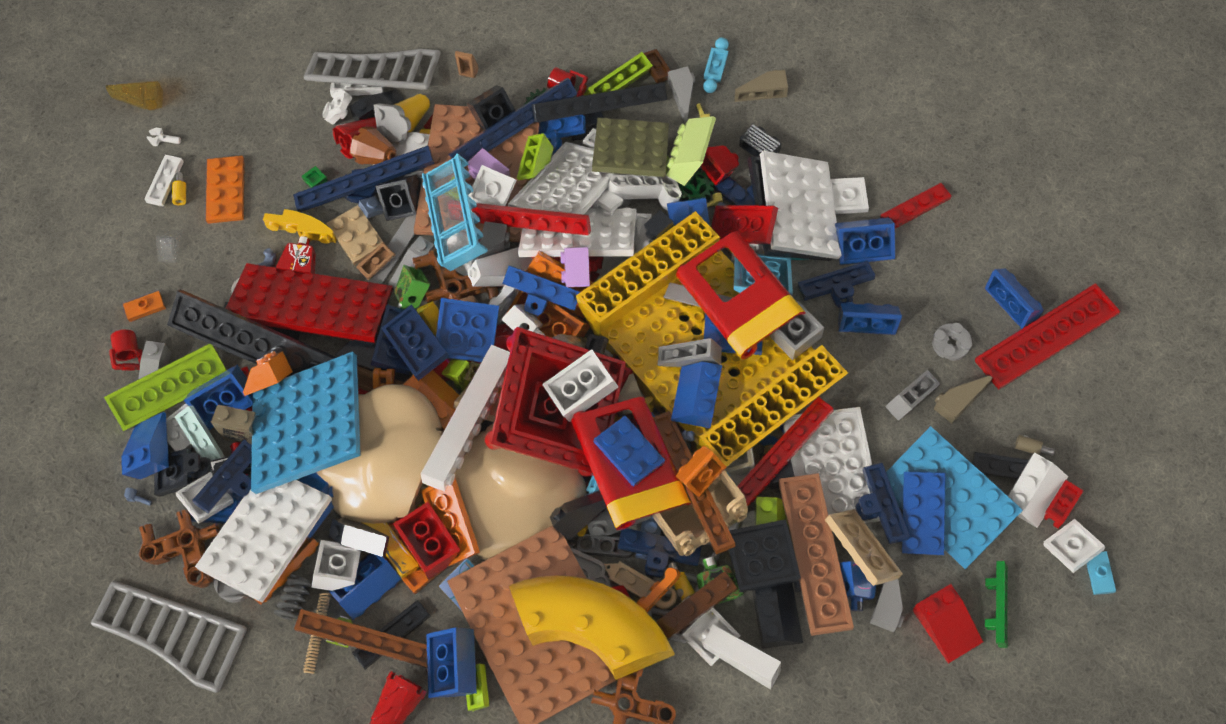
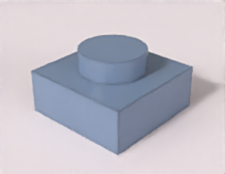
(370, 207)

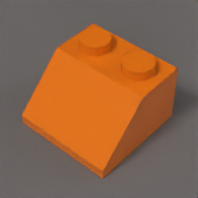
(267, 372)
(700, 471)

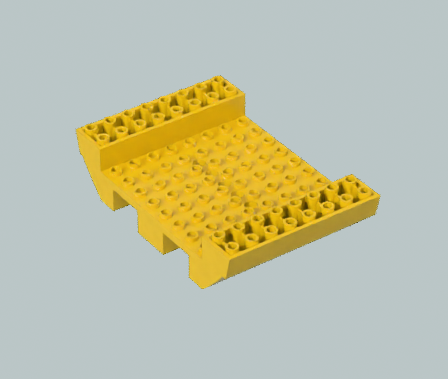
(638, 320)

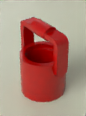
(558, 75)
(123, 349)

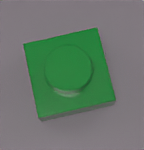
(314, 177)

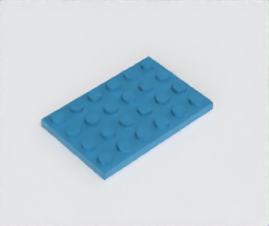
(973, 504)

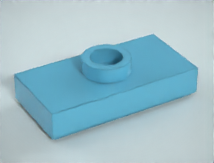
(1101, 574)

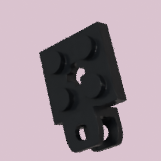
(186, 466)

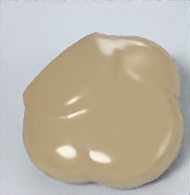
(395, 443)
(511, 494)

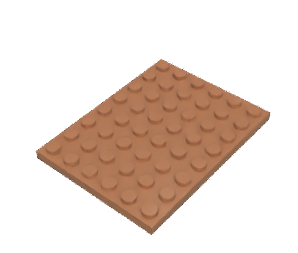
(451, 129)
(537, 677)

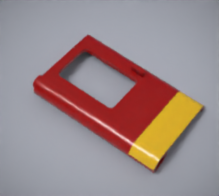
(751, 313)
(624, 502)

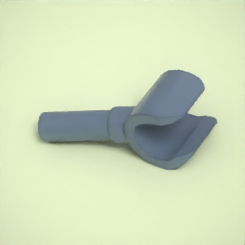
(130, 495)

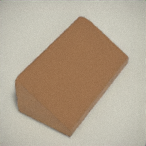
(375, 260)

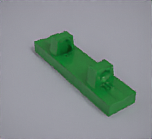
(1000, 623)

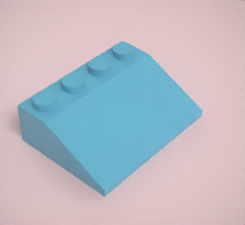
(778, 266)

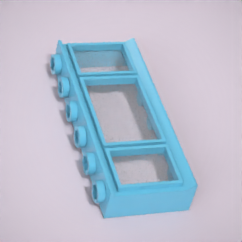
(452, 214)

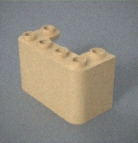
(683, 525)

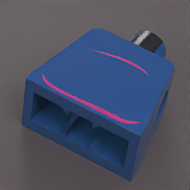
(856, 585)

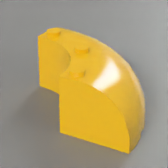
(591, 617)

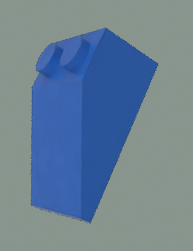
(146, 448)

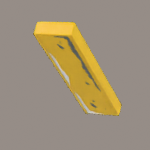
(396, 552)

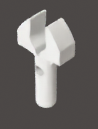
(161, 137)

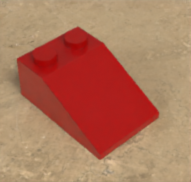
(948, 623)

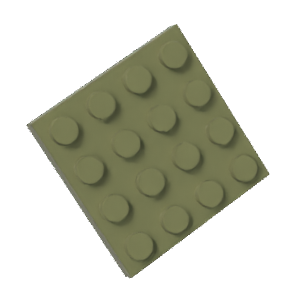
(630, 147)

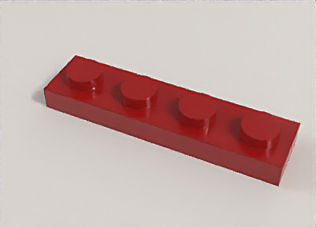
(918, 205)

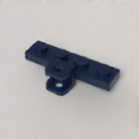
(735, 193)
(838, 283)
(227, 479)
(882, 503)
(657, 549)

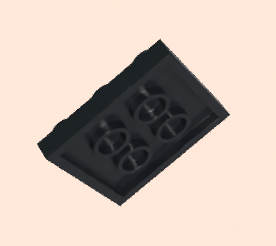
(763, 556)

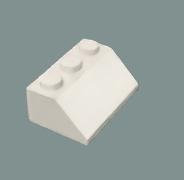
(580, 385)
(1036, 488)

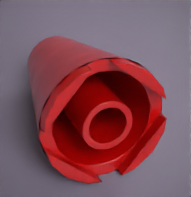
(345, 132)

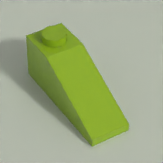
(535, 156)

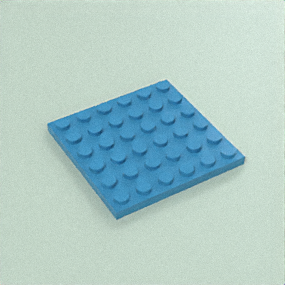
(305, 423)

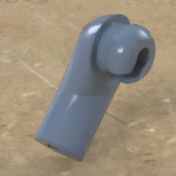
(269, 259)
(688, 437)

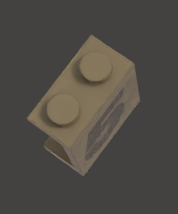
(233, 423)

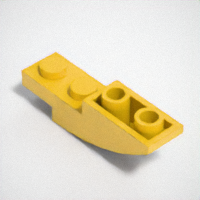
(302, 223)

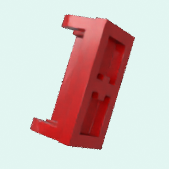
(1063, 503)

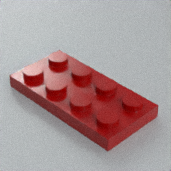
(751, 222)

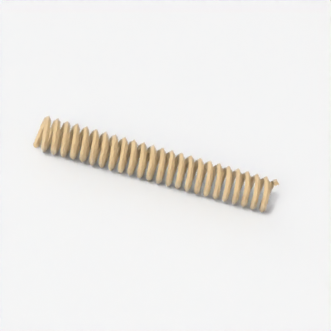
(317, 639)

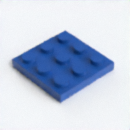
(466, 328)

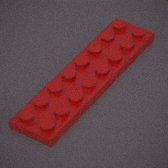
(1047, 336)

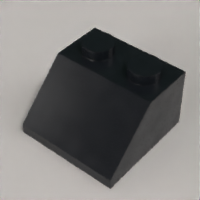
(491, 107)
(399, 197)

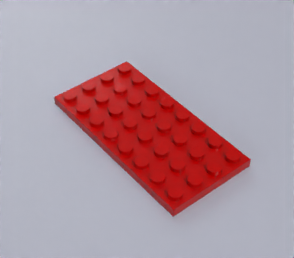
(310, 302)

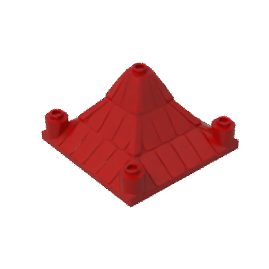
(527, 415)

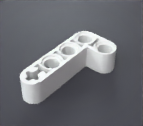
(645, 187)

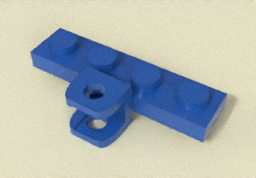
(562, 127)
(540, 290)

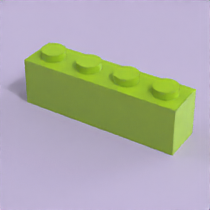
(622, 76)

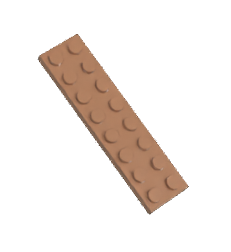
(815, 555)

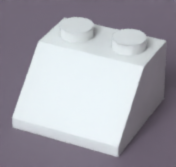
(335, 566)

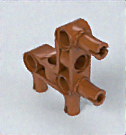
(450, 279)
(177, 544)
(638, 708)

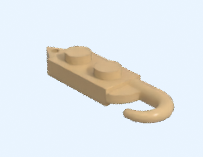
(636, 583)

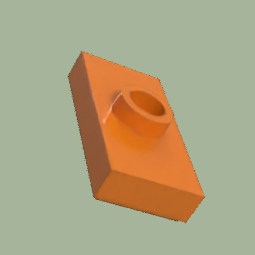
(144, 306)

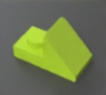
(456, 372)

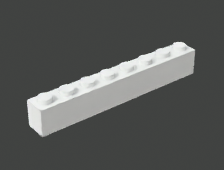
(466, 420)

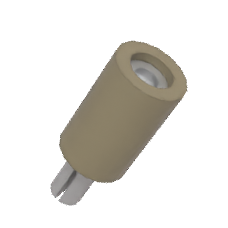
(1032, 445)

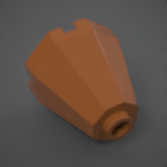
(371, 147)

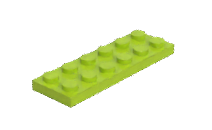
(164, 387)

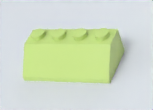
(689, 148)

